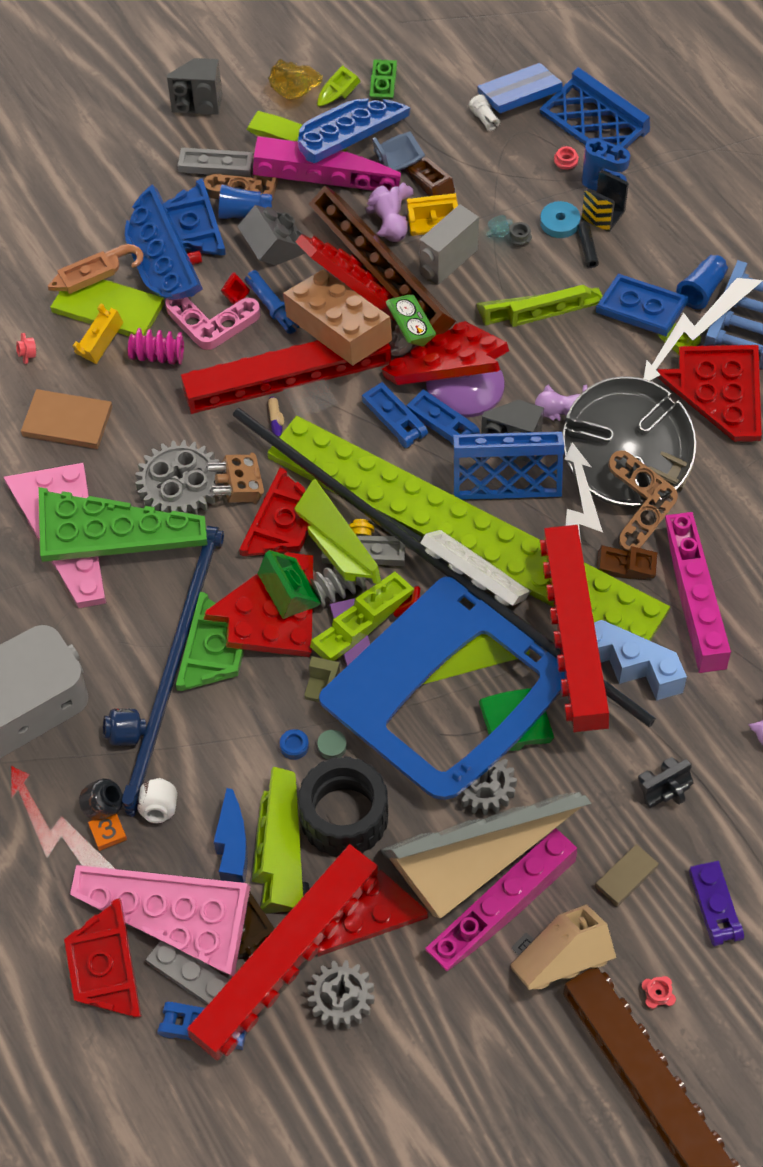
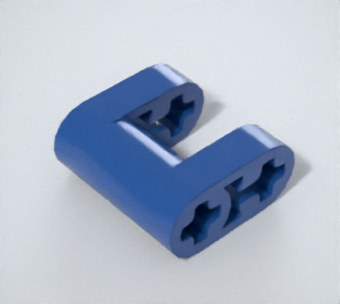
(596, 160)

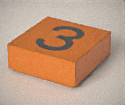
(107, 832)

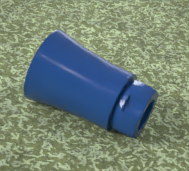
(239, 202)
(703, 281)

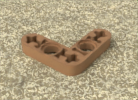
(250, 184)
(650, 493)

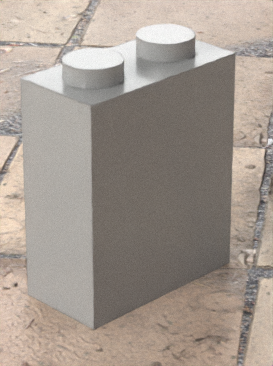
(449, 244)

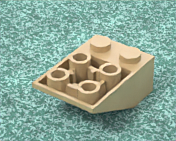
(564, 948)

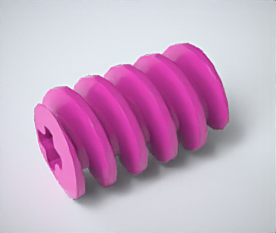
(156, 347)

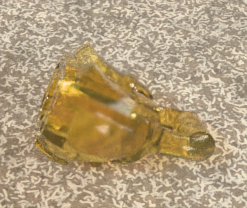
(293, 80)

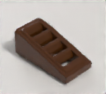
(433, 180)

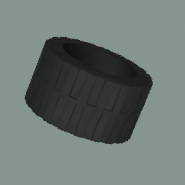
(337, 775)

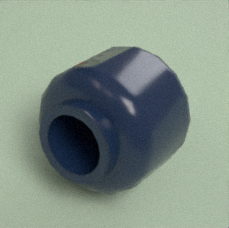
(123, 727)

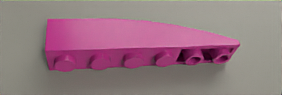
(284, 160)
(697, 594)
(504, 900)

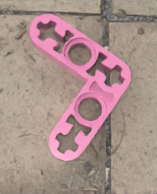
(207, 326)

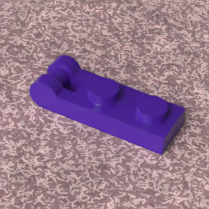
(715, 903)

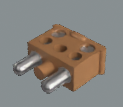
(240, 478)

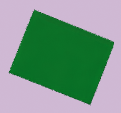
(287, 584)

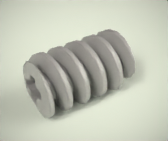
(332, 583)

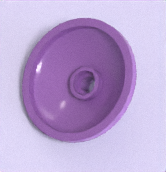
(469, 394)

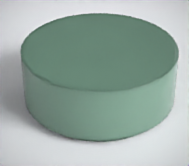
(331, 744)

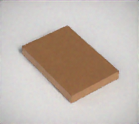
(66, 419)

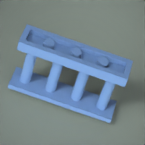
(716, 334)

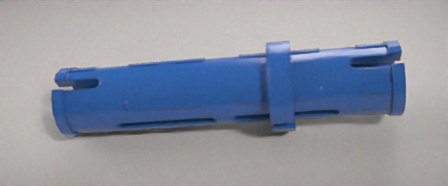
(270, 300)

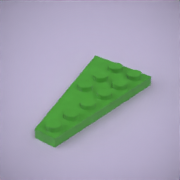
(101, 527)

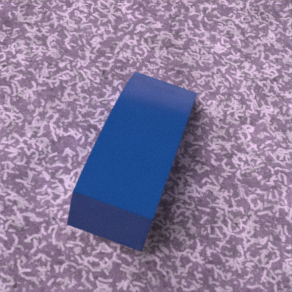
(231, 841)

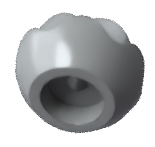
(399, 344)

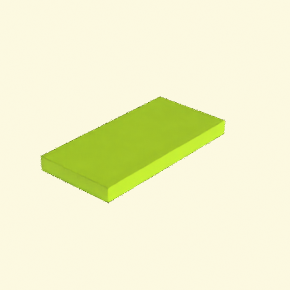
(134, 306)

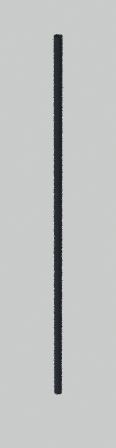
(539, 638)

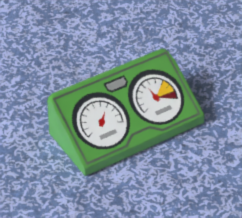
(411, 319)

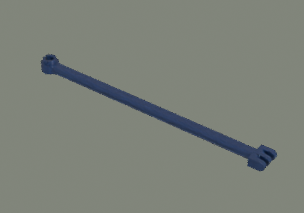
(131, 793)

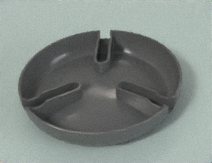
(632, 418)

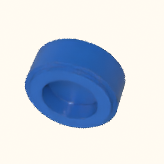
(294, 744)

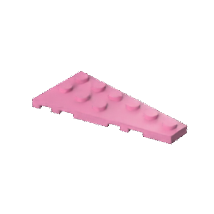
(79, 575)
(184, 912)

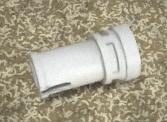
(481, 109)

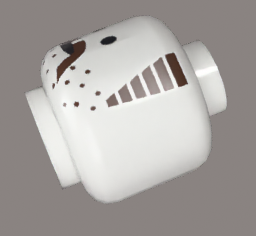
(157, 800)

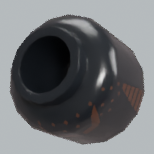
(101, 799)

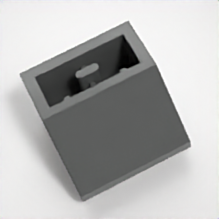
(196, 87)
(271, 235)
(513, 418)

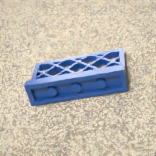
(606, 99)
(509, 445)

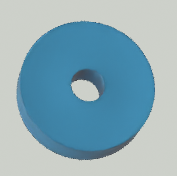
(560, 228)

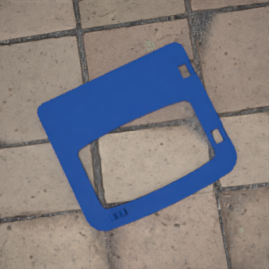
(406, 655)

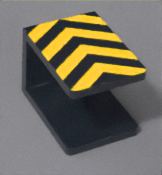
(607, 204)

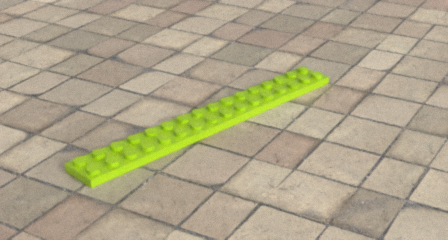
(431, 509)

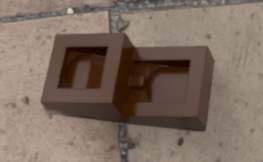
(630, 564)

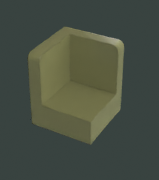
(321, 674)

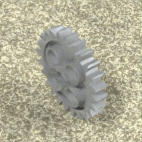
(177, 478)

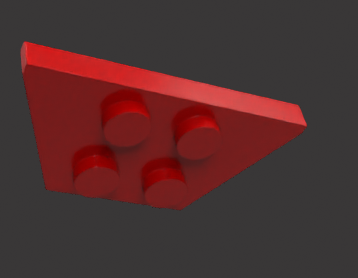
(276, 522)
(378, 912)
(103, 963)

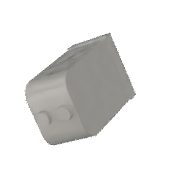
(37, 686)

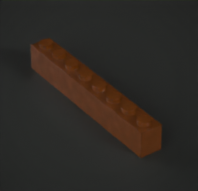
(377, 256)
(645, 1072)

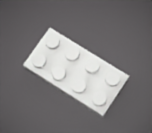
(483, 573)

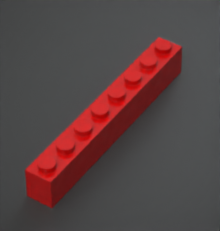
(270, 374)
(575, 628)
(283, 952)

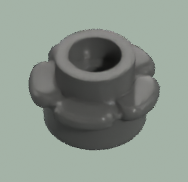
(520, 233)

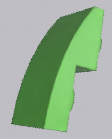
(383, 79)

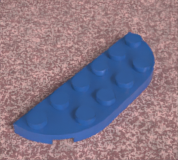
(346, 126)
(165, 261)

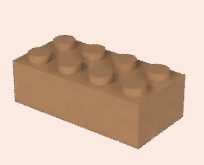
(338, 316)

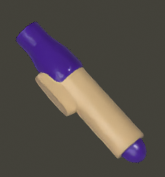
(276, 416)

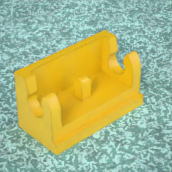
(428, 211)
(99, 334)

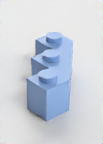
(638, 658)

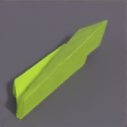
(538, 307)
(335, 536)
(475, 655)
(278, 845)

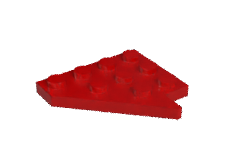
(348, 270)
(455, 353)
(721, 386)
(256, 622)

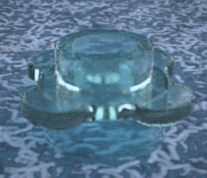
(499, 226)

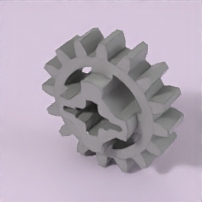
(490, 795)
(330, 990)

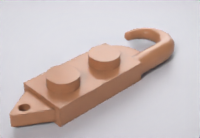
(93, 269)

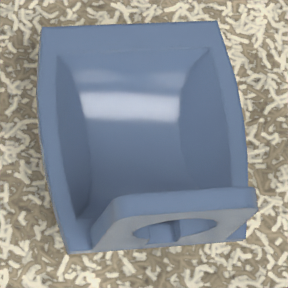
(398, 151)

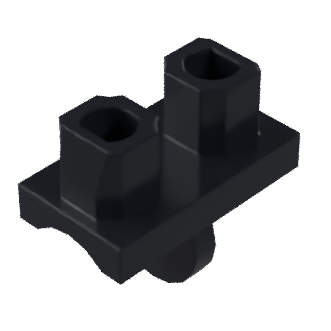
(667, 785)

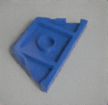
(195, 220)

